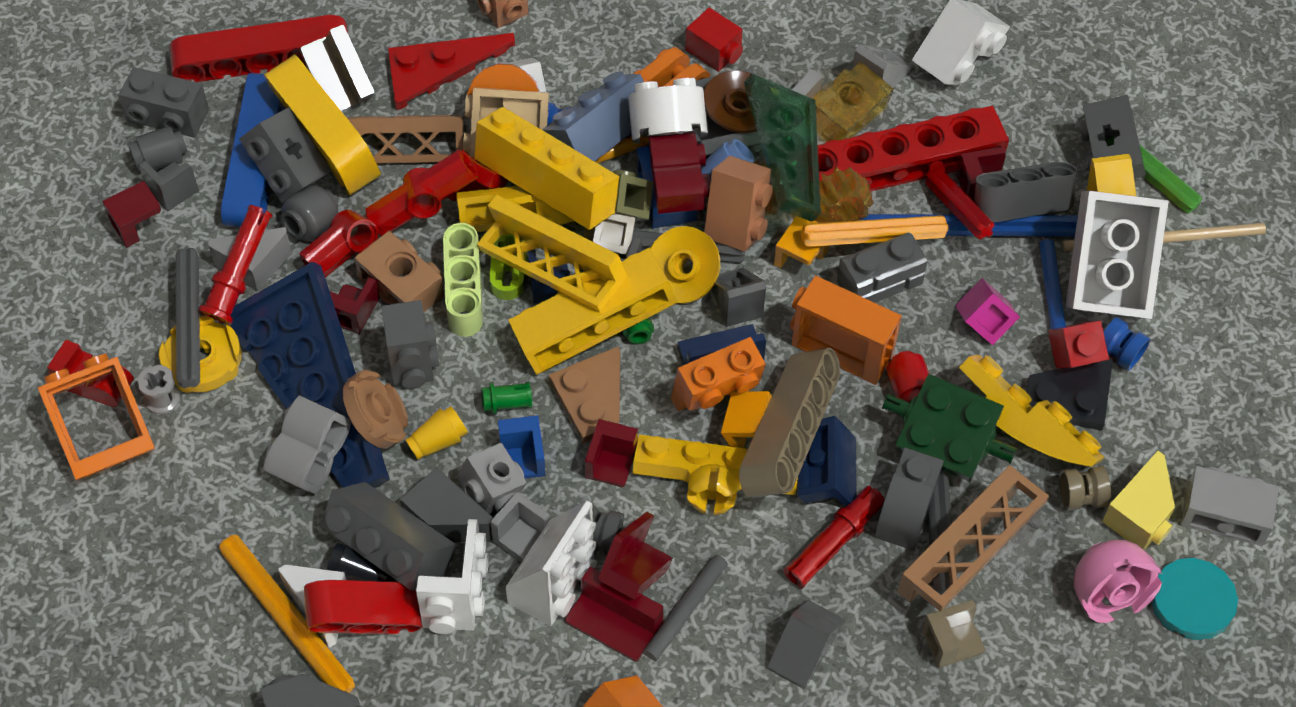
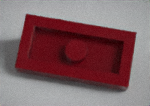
(631, 562)
(615, 618)

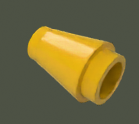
(437, 433)

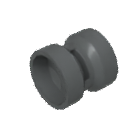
(606, 527)

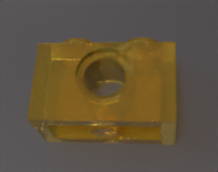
(866, 96)

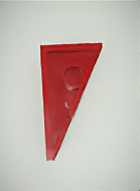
(430, 65)

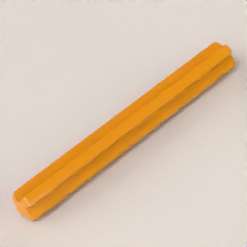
(285, 614)

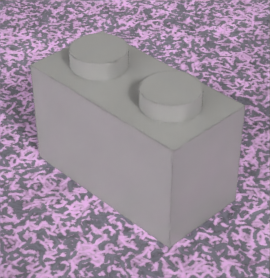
(1230, 505)

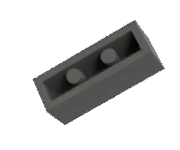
(386, 534)

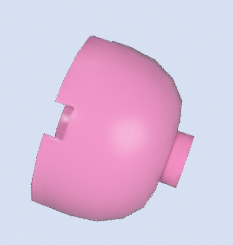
(1118, 572)

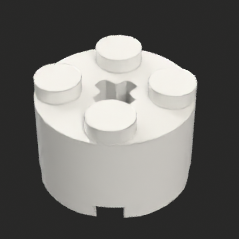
(667, 109)

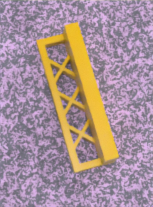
(554, 240)

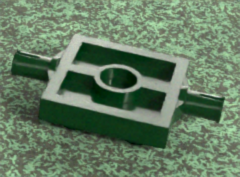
(950, 426)

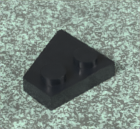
(1078, 389)

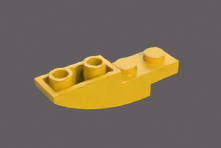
(475, 212)
(1039, 427)

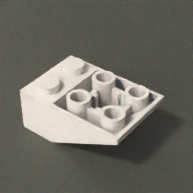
(555, 566)

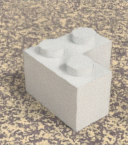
(957, 40)

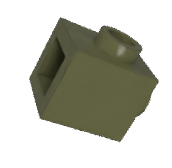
(633, 195)

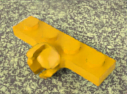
(706, 467)

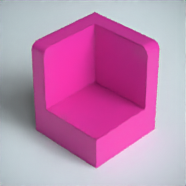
(987, 311)

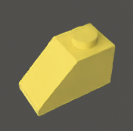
(1144, 505)

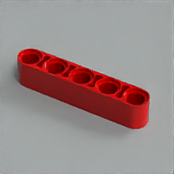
(246, 48)

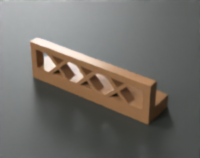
(410, 124)
(968, 531)

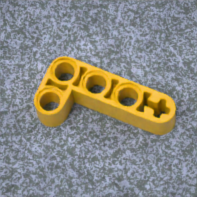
(324, 124)

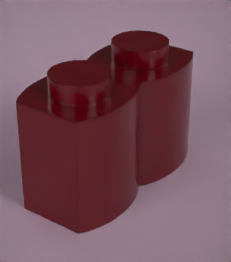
(677, 172)

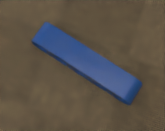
(244, 180)

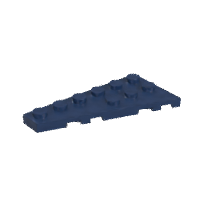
(300, 342)

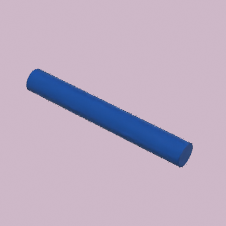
(1052, 284)

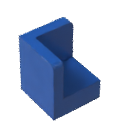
(524, 444)

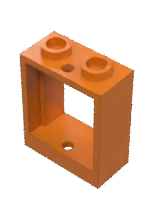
(849, 324)
(63, 381)

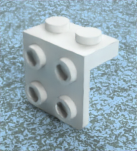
(454, 602)

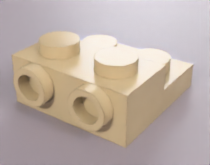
(484, 101)

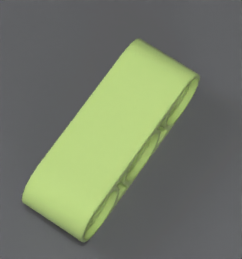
(459, 265)

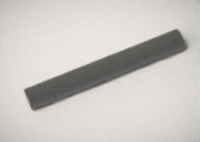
(685, 608)

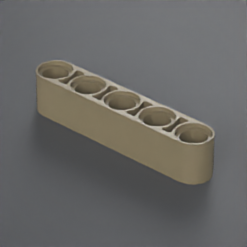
(789, 423)

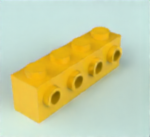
(546, 167)
(567, 327)

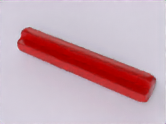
(959, 203)

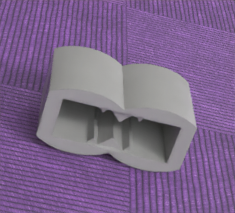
(307, 444)

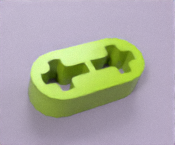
(497, 273)

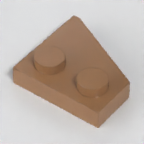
(590, 391)

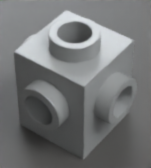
(491, 478)

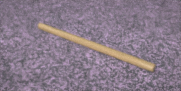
(1200, 233)

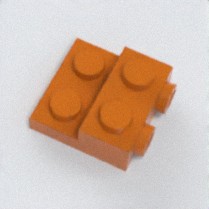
(719, 374)

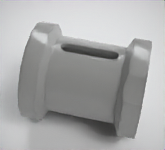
(160, 390)

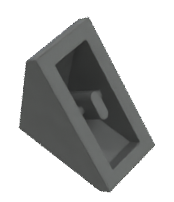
(739, 296)
(805, 643)

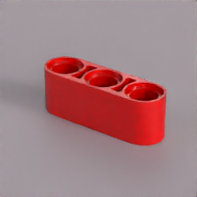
(361, 607)

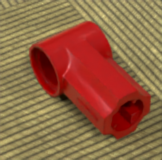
(336, 245)

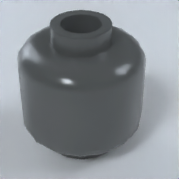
(309, 213)

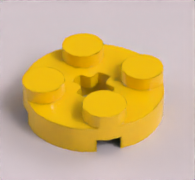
(217, 367)

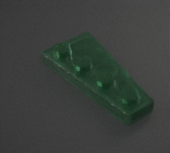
(789, 144)

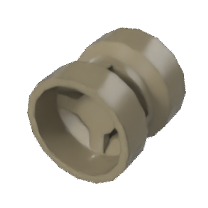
(1085, 488)

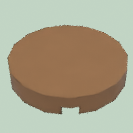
(375, 409)

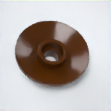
(728, 102)

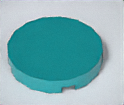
(1195, 599)

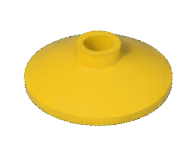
(678, 247)

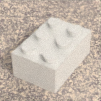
(1116, 254)

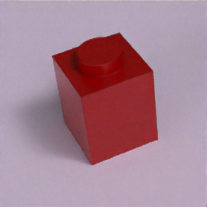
(714, 39)
(1078, 344)

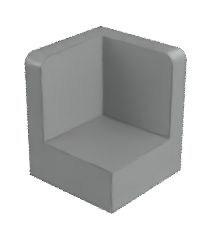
(518, 526)

